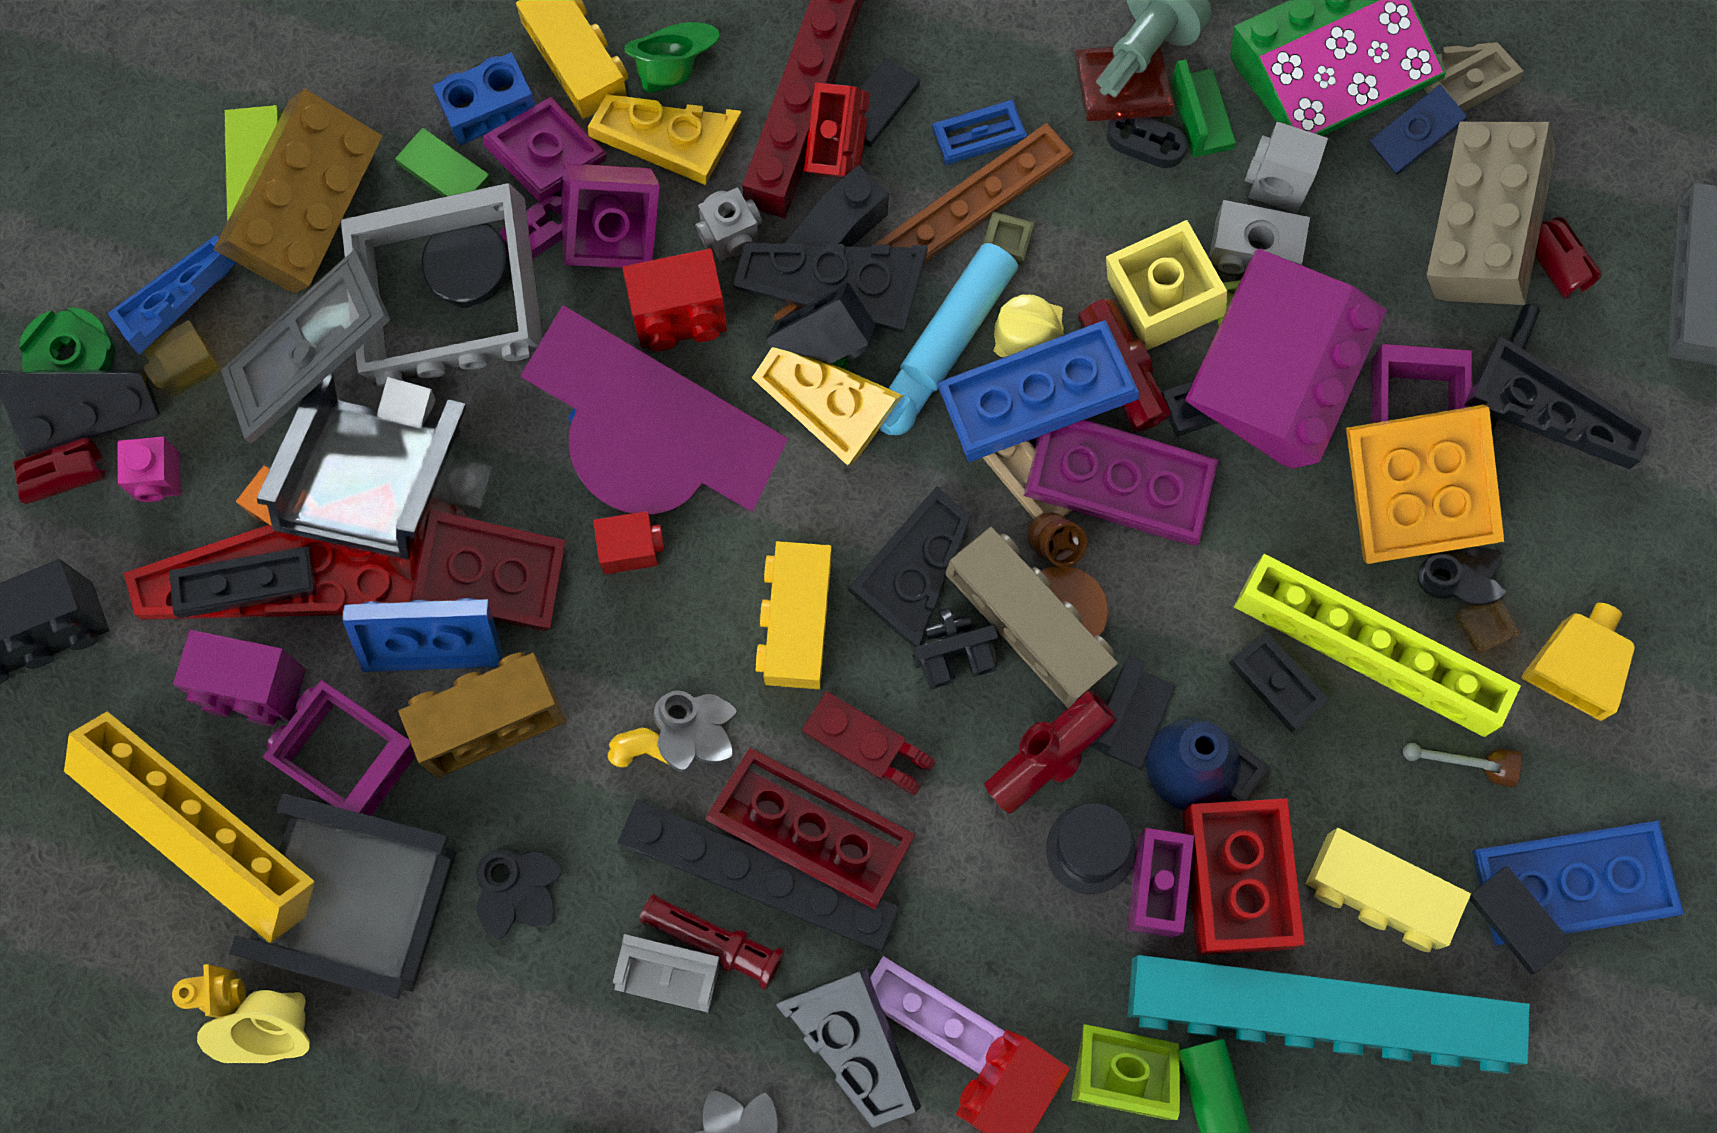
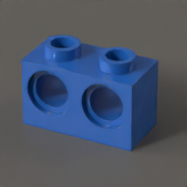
(488, 106)

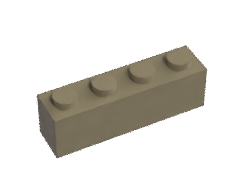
(1031, 617)

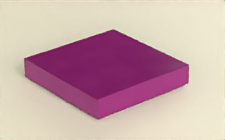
(538, 146)

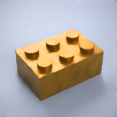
(481, 714)

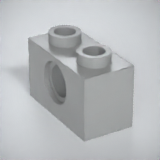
(1285, 166)
(1239, 223)

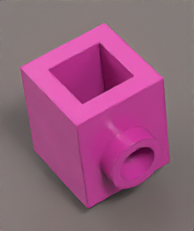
(149, 468)

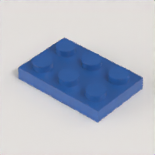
(423, 635)

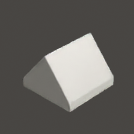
(406, 403)

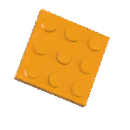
(1425, 484)

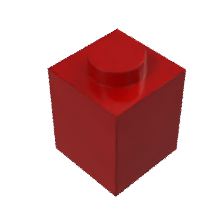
(627, 542)

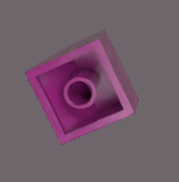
(608, 215)

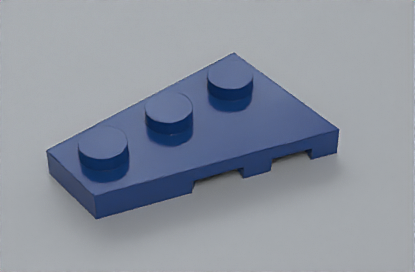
(168, 296)

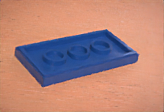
(1038, 390)
(1592, 876)

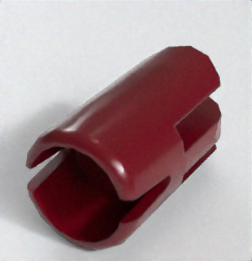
(1565, 258)
(57, 470)

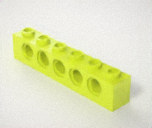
(1377, 646)

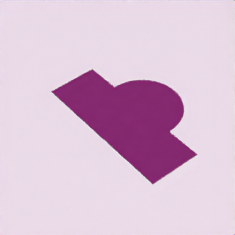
(644, 430)

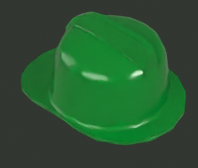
(670, 54)

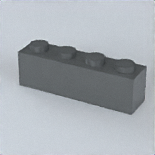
(1695, 278)

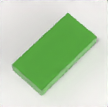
(440, 166)

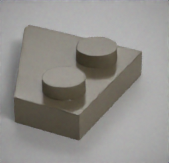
(1476, 73)

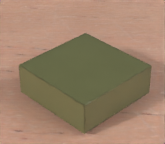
(1010, 234)

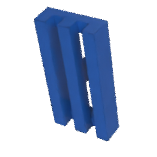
(984, 146)

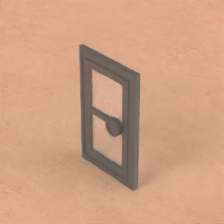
(304, 345)

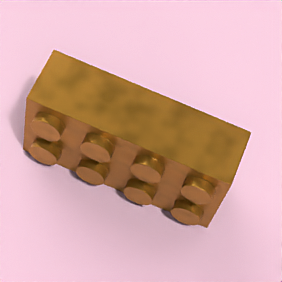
(298, 192)

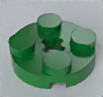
(50, 331)

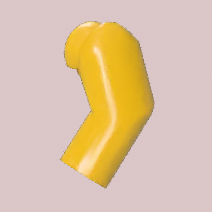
(632, 744)

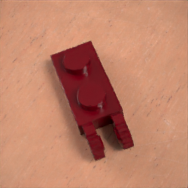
(864, 741)

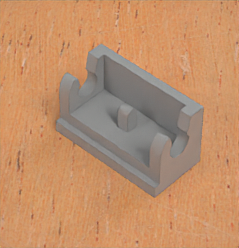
(666, 973)

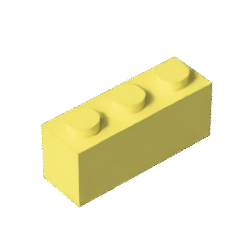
(1387, 891)

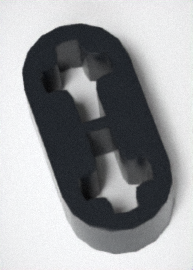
(1147, 140)

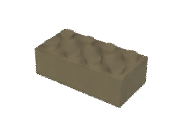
(1492, 212)

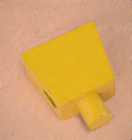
(1585, 662)

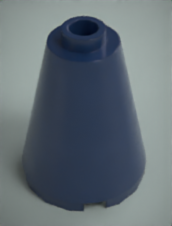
(1193, 763)

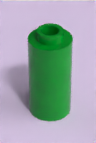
(1213, 1088)

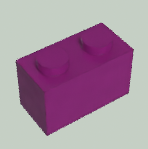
(1160, 883)

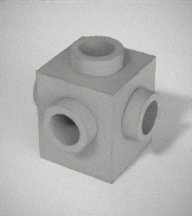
(728, 223)

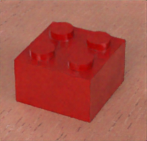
(675, 299)

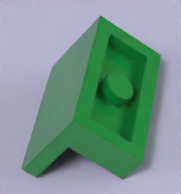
(1201, 110)

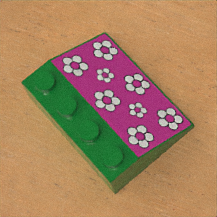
(1334, 59)

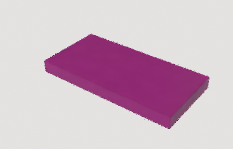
(1123, 479)

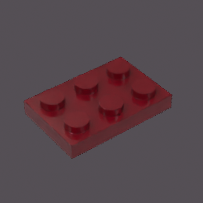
(489, 562)

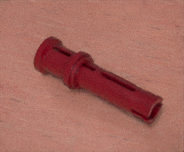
(733, 949)

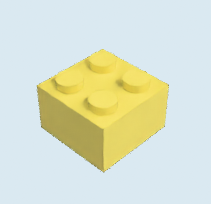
(1166, 285)

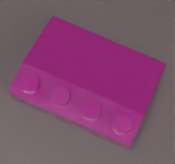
(1286, 358)

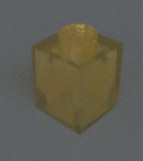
(180, 359)

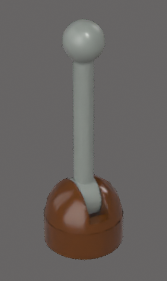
(1500, 765)

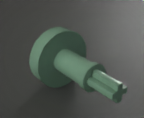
(1156, 20)

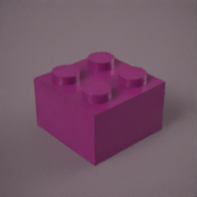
(239, 677)

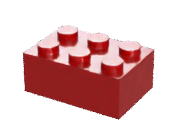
(1243, 877)

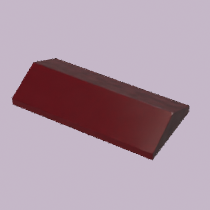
(807, 833)

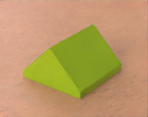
(1128, 1073)

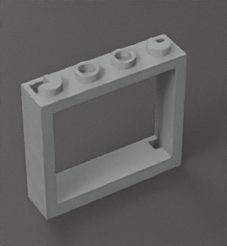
(435, 217)

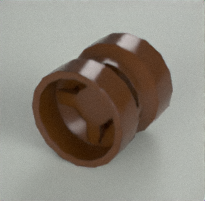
(1066, 545)

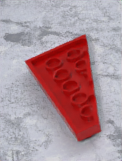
(341, 575)

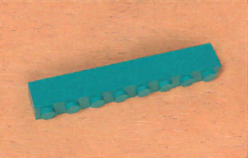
(1328, 1011)

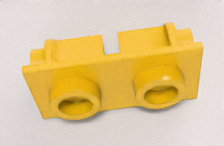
(215, 993)

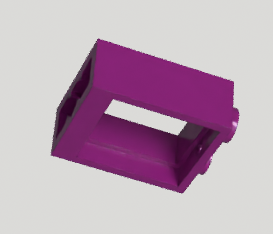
(1422, 364)
(377, 780)

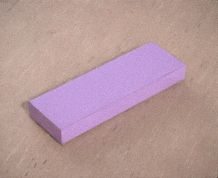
(933, 1015)

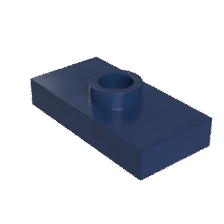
(1418, 130)

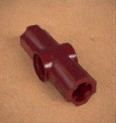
(1151, 406)
(1050, 751)

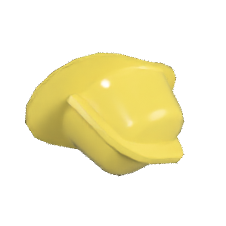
(1026, 323)
(260, 1031)

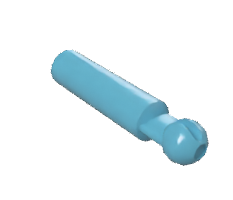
(949, 333)

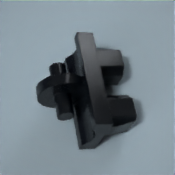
(936, 656)

